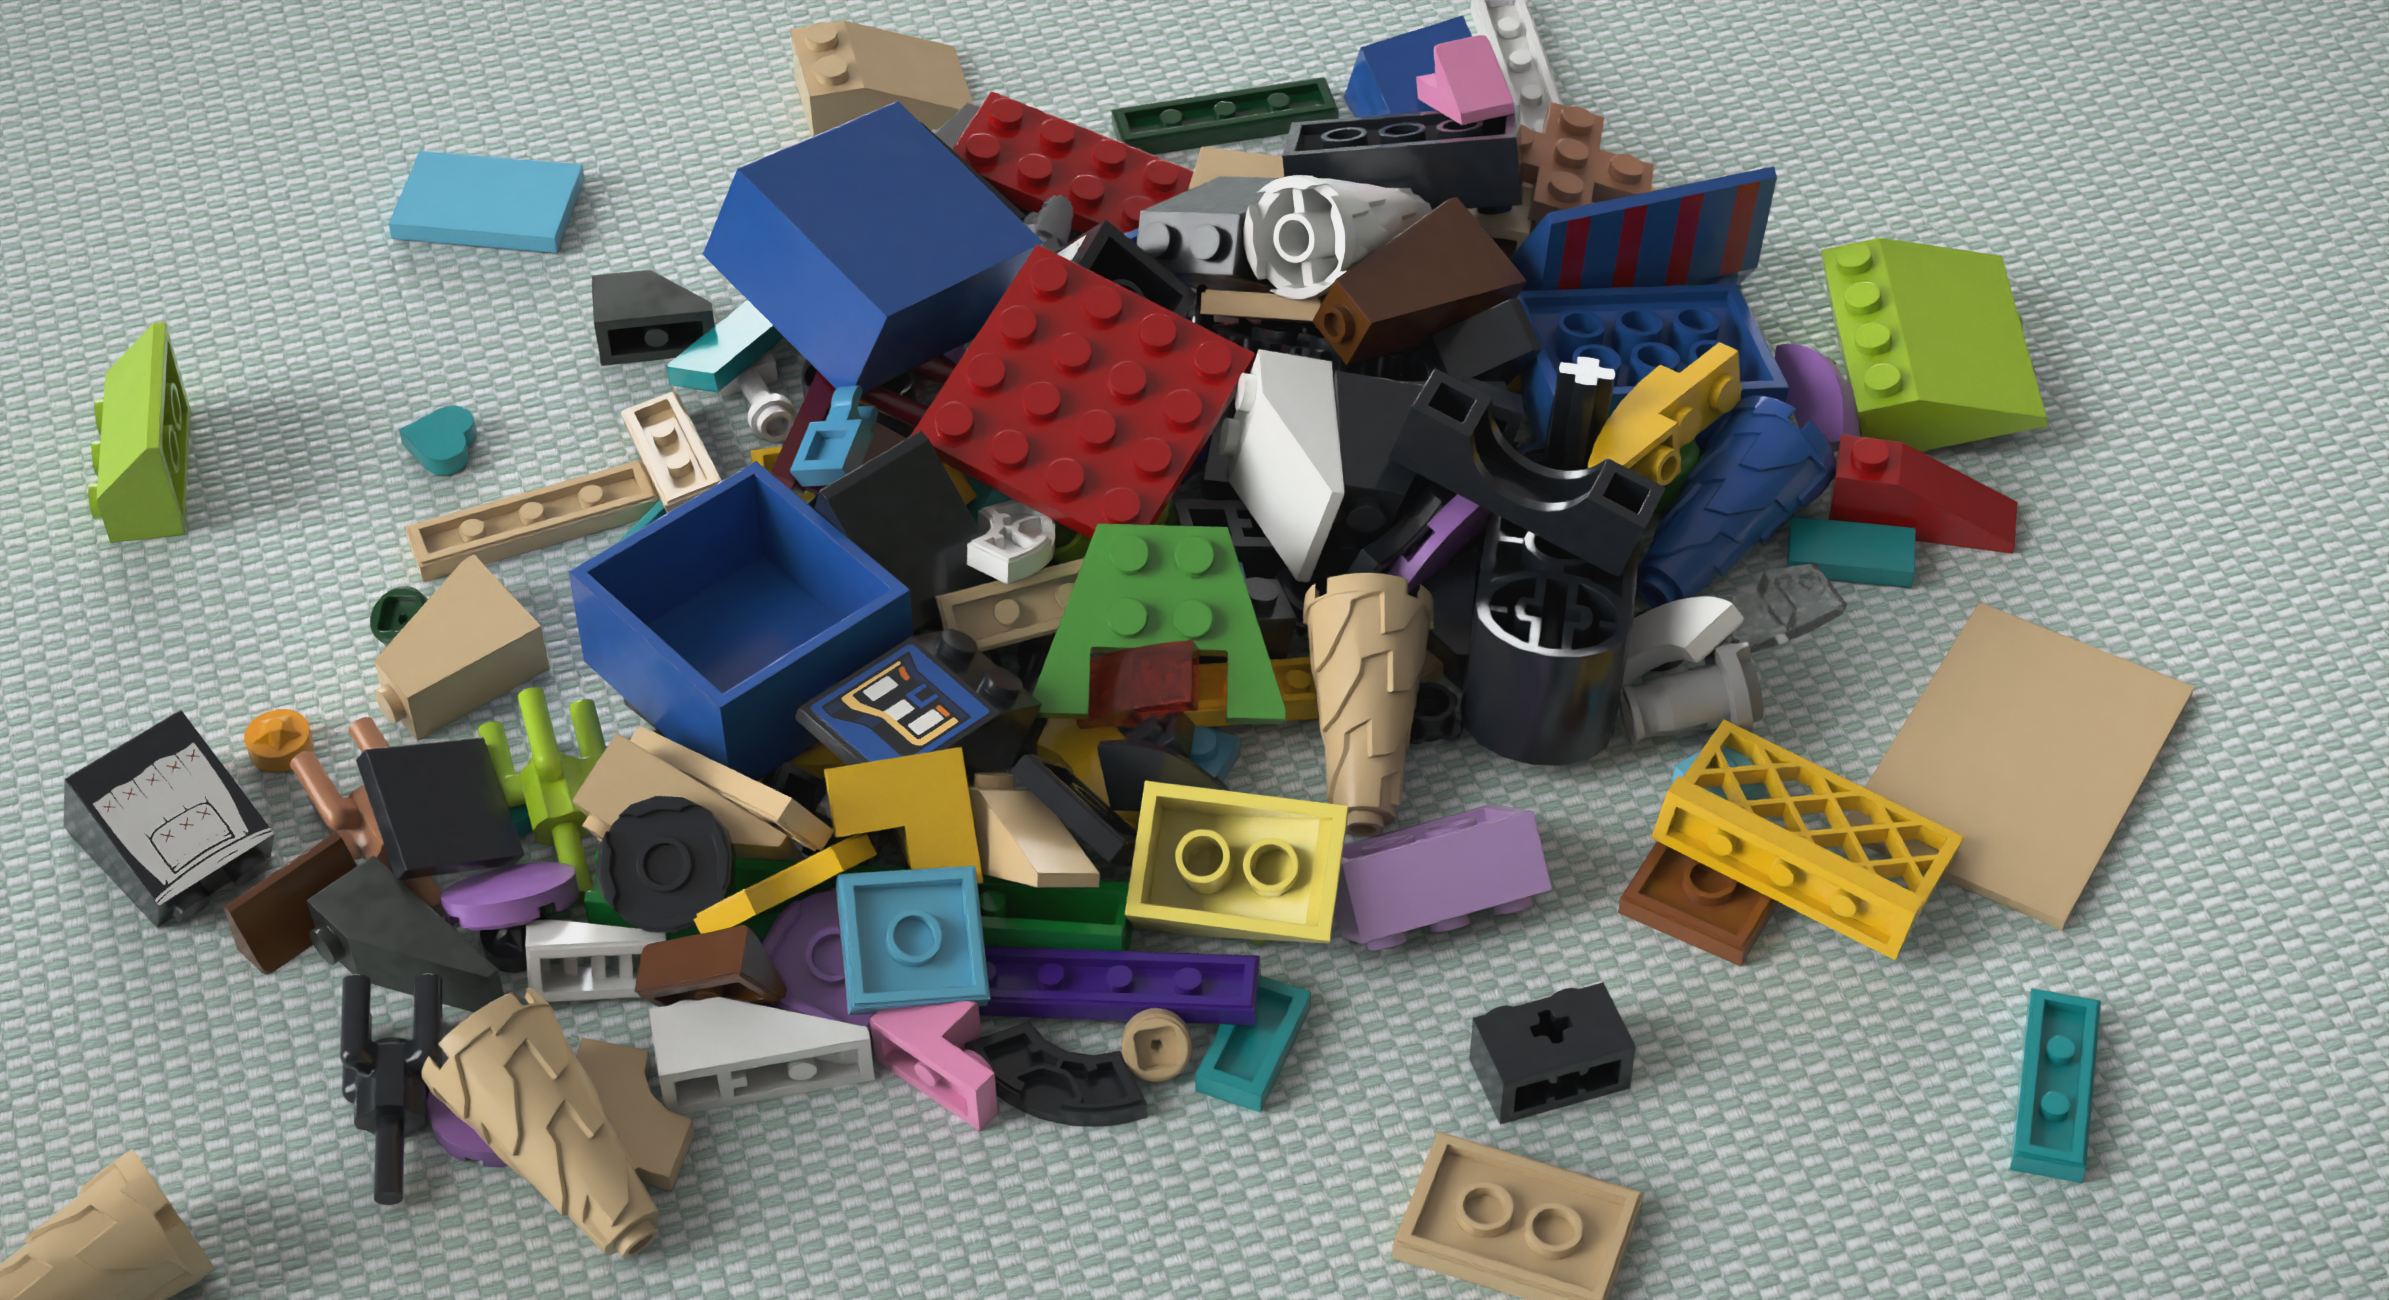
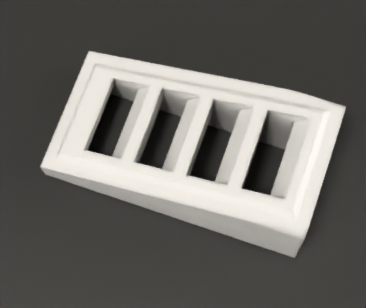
(574, 939)

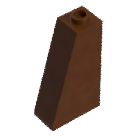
(1417, 286)

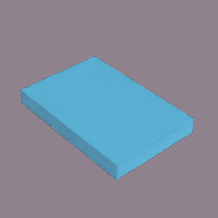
(487, 201)

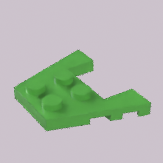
(1155, 589)

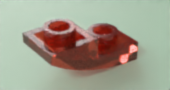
(1142, 683)

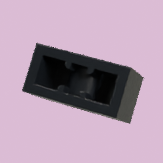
(1551, 1052)

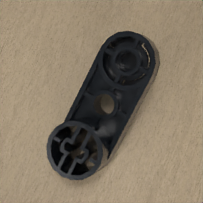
(1545, 622)

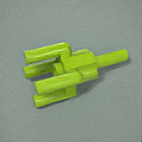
(551, 776)

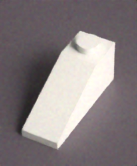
(743, 1052)

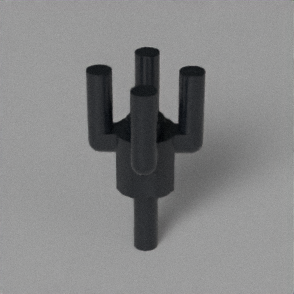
(386, 1074)

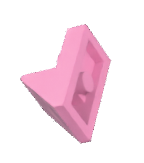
(1466, 82)
(929, 1053)

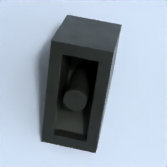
(646, 317)

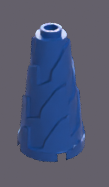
(1736, 496)

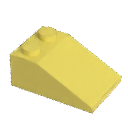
(1235, 865)

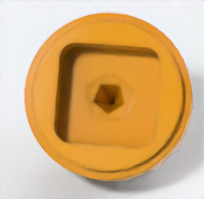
(277, 738)

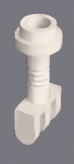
(769, 414)

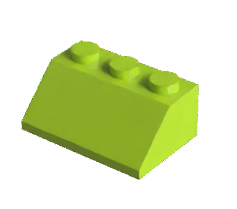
(142, 443)

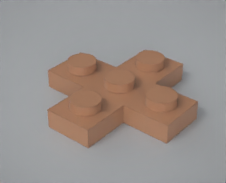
(1570, 167)

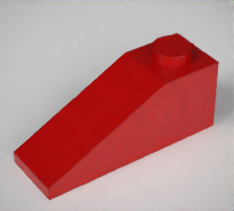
(1906, 488)

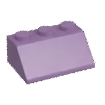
(1439, 874)

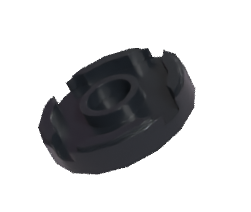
(665, 864)

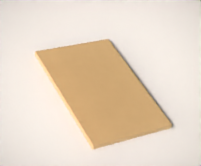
(2028, 757)

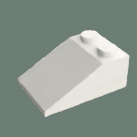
(1287, 454)

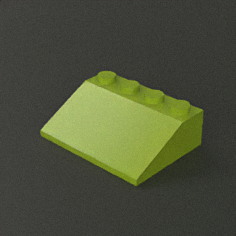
(1931, 343)

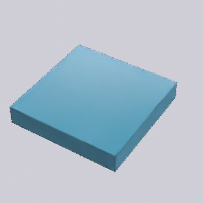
(911, 938)

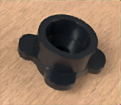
(1435, 715)

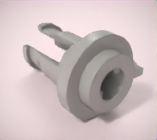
(1696, 698)

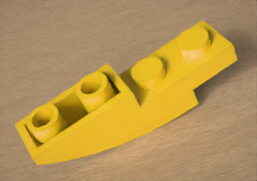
(1668, 413)

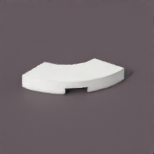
(1013, 541)
(1677, 632)

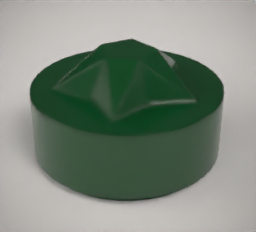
(394, 612)

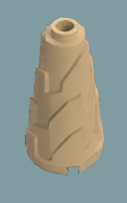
(1367, 672)
(542, 1117)
(108, 1244)

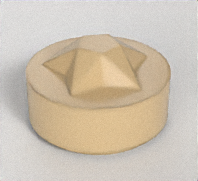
(1156, 1045)

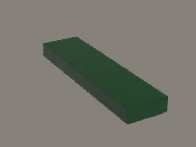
(1223, 116)

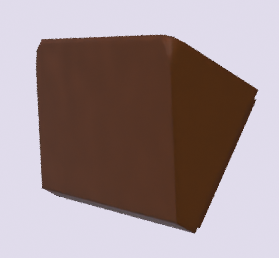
(274, 917)
(707, 966)

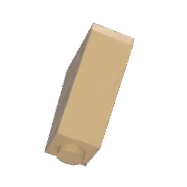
(458, 652)

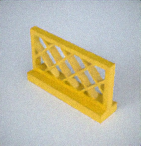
(1794, 862)

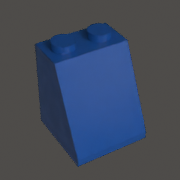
(1387, 70)

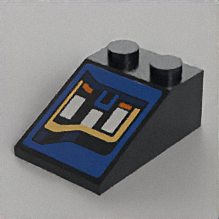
(925, 699)

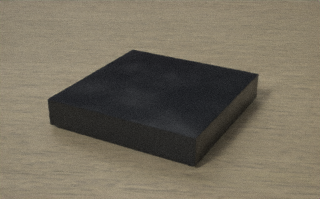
(1078, 807)
(439, 808)

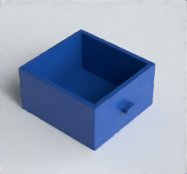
(868, 247)
(736, 619)

